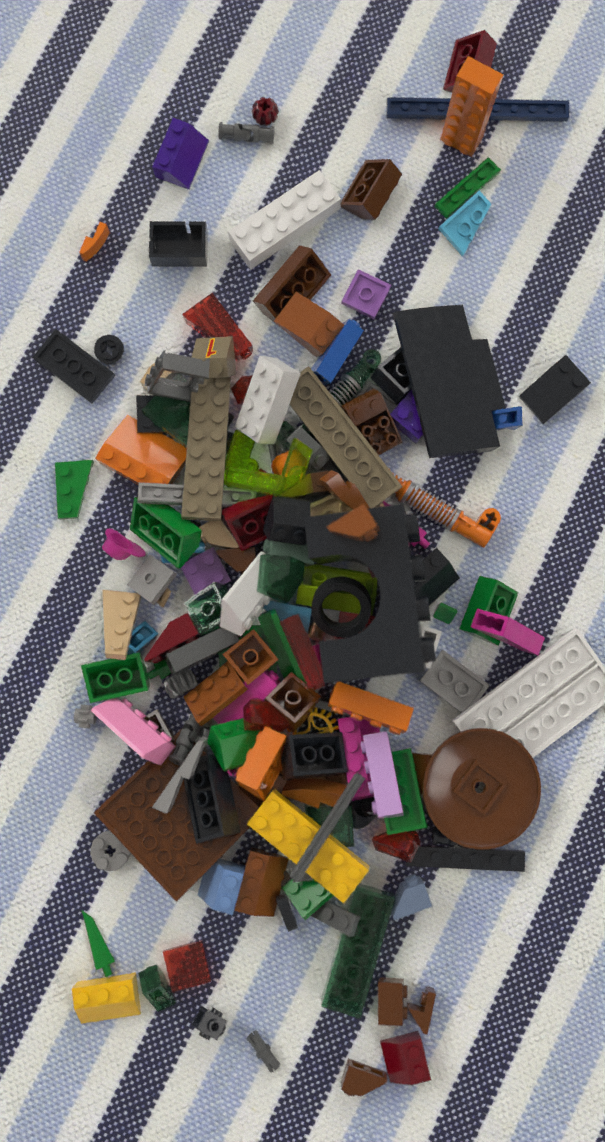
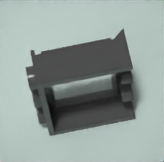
(176, 376)

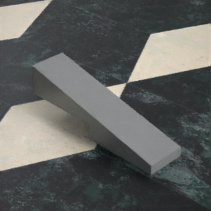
(186, 770)

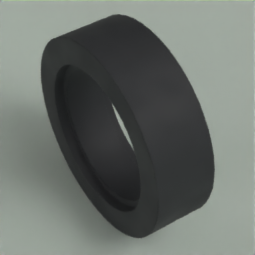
(339, 629)

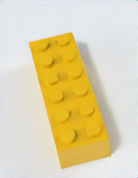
(292, 832)

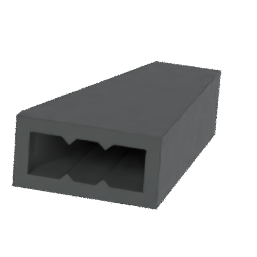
(200, 650)

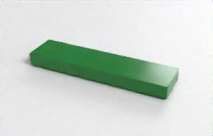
(467, 188)

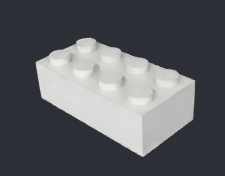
(267, 400)

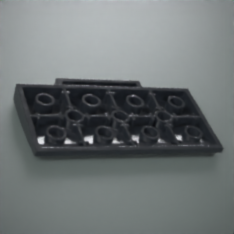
(450, 380)

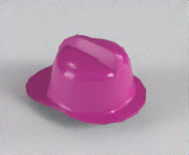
(120, 547)

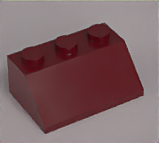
(477, 46)

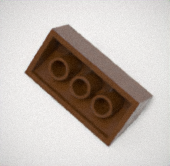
(300, 273)

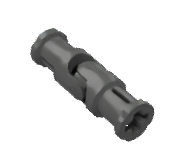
(243, 132)
(185, 740)

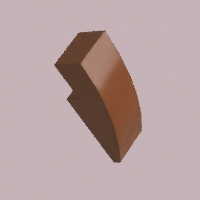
(344, 492)
(314, 791)

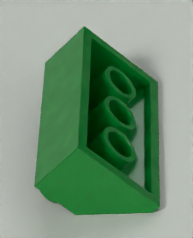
(165, 531)

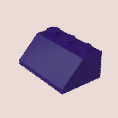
(180, 154)

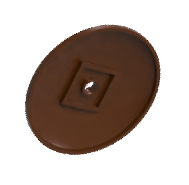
(508, 796)

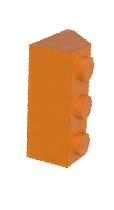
(262, 763)

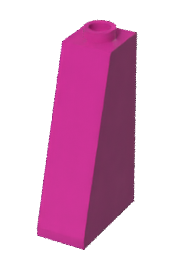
(508, 631)
(259, 688)

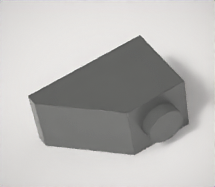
(319, 456)

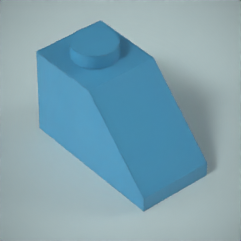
(141, 638)

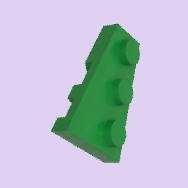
(70, 487)

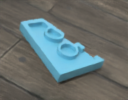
(463, 224)

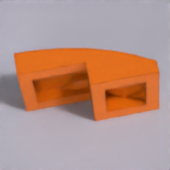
(93, 245)

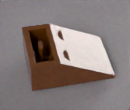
(373, 420)

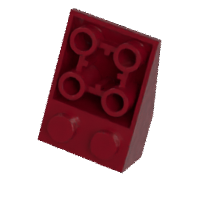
(176, 634)

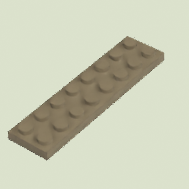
(342, 440)
(206, 450)

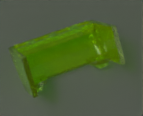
(243, 472)

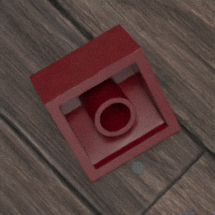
(405, 1059)

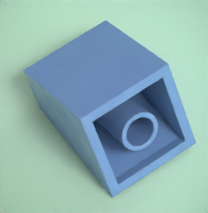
(222, 885)

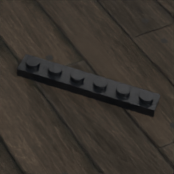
(469, 858)

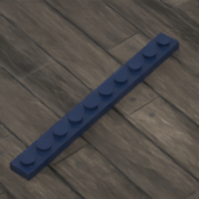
(502, 109)

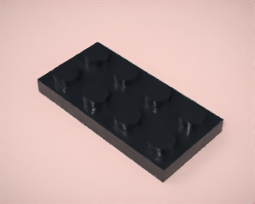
(73, 366)

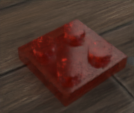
(187, 966)

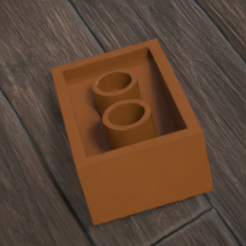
(308, 324)

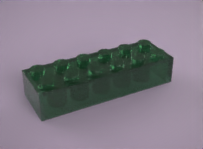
(357, 955)

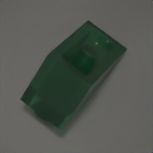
(156, 988)

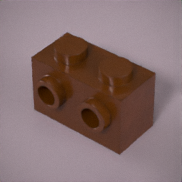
(391, 1001)

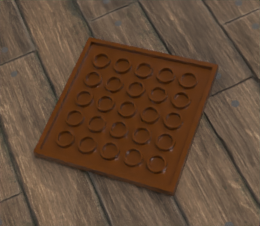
(162, 840)

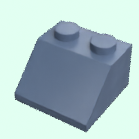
(410, 897)

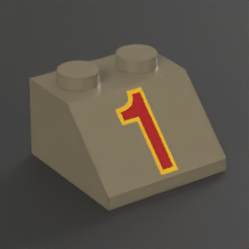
(221, 355)

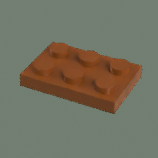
(215, 693)

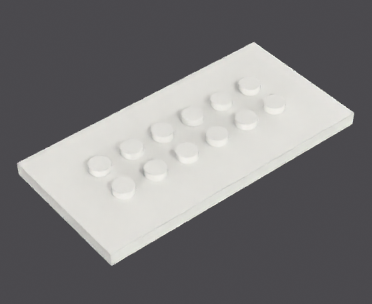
(543, 696)

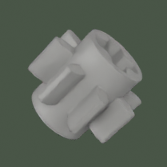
(84, 716)

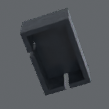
(176, 246)

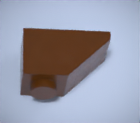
(238, 559)
(361, 1078)

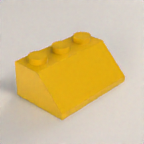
(106, 998)

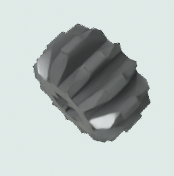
(180, 683)

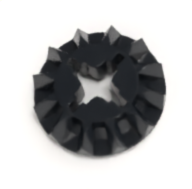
(113, 342)

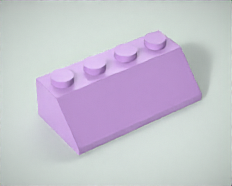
(382, 774)

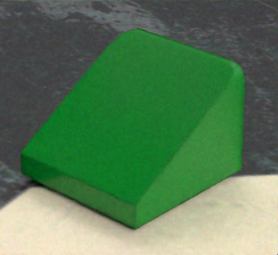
(445, 613)

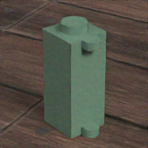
(286, 549)

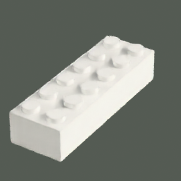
(284, 219)

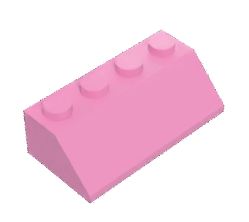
(134, 729)

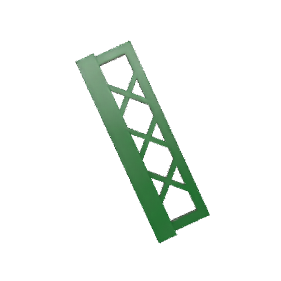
(279, 644)

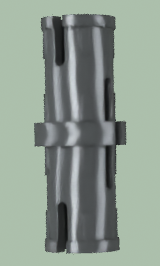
(263, 1051)

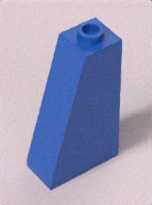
(334, 356)

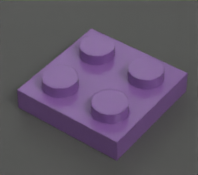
(366, 294)
(204, 570)

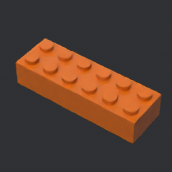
(470, 106)

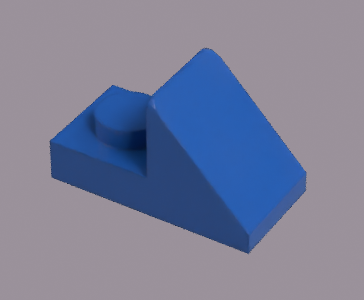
(508, 418)

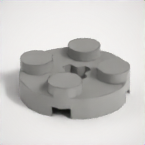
(104, 860)

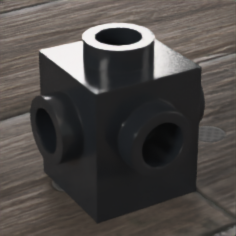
(209, 1023)

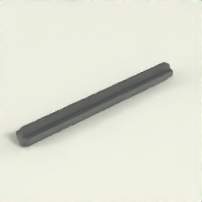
(326, 828)

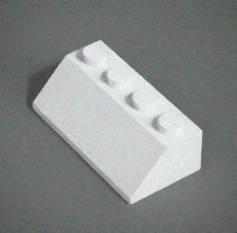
(243, 601)

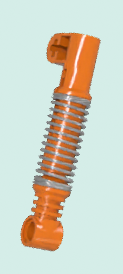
(448, 516)

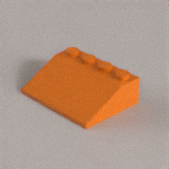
(142, 455)
(370, 707)

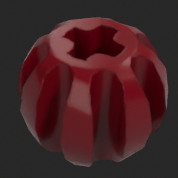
(265, 111)

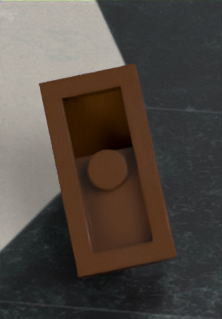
(423, 1013)

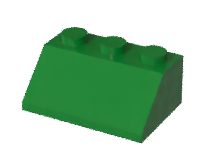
(492, 597)
(115, 677)
(231, 743)

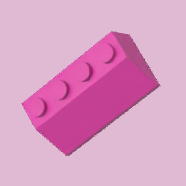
(352, 736)

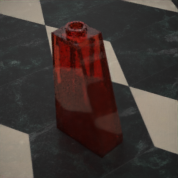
(212, 320)
(303, 651)

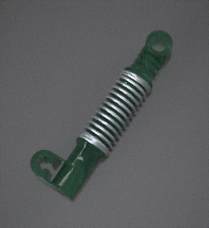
(343, 391)

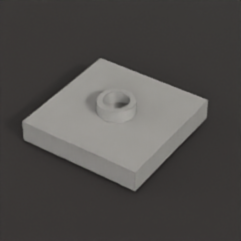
(152, 579)

